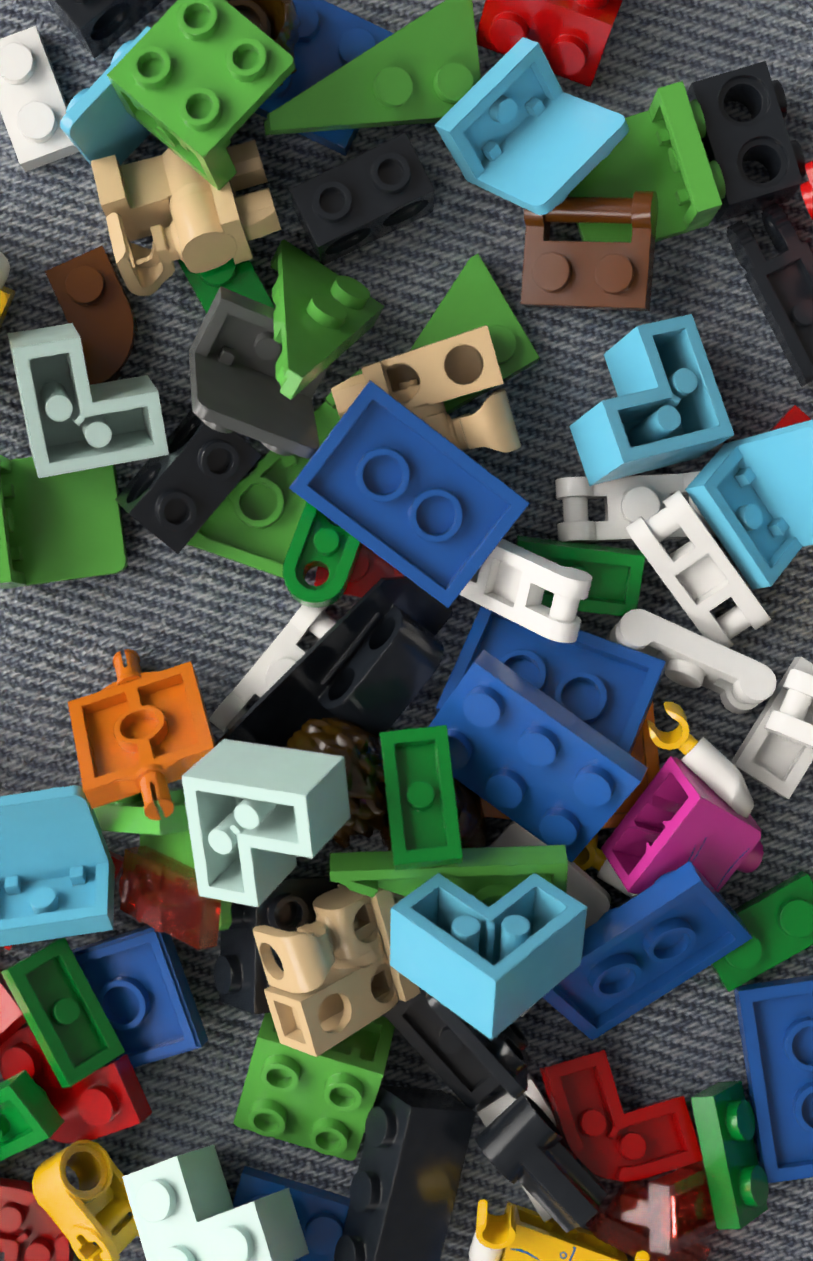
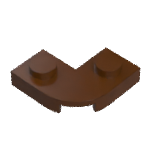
(99, 311)

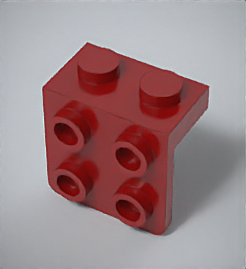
(568, 31)

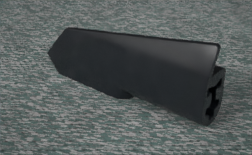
(358, 670)

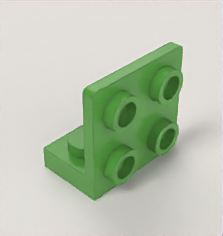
(200, 81)
(312, 1098)

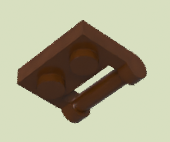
(591, 272)

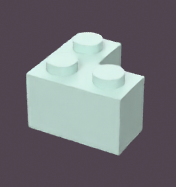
(78, 423)
(256, 812)
(189, 1215)

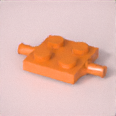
(140, 734)

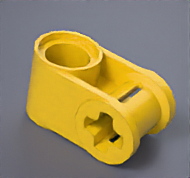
(93, 1211)

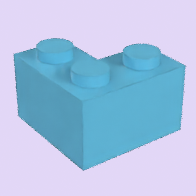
(663, 409)
(485, 958)

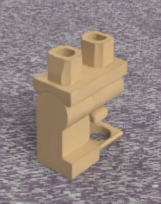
(182, 214)
(440, 373)
(333, 970)

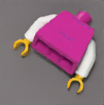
(687, 813)

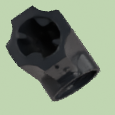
(530, 1150)

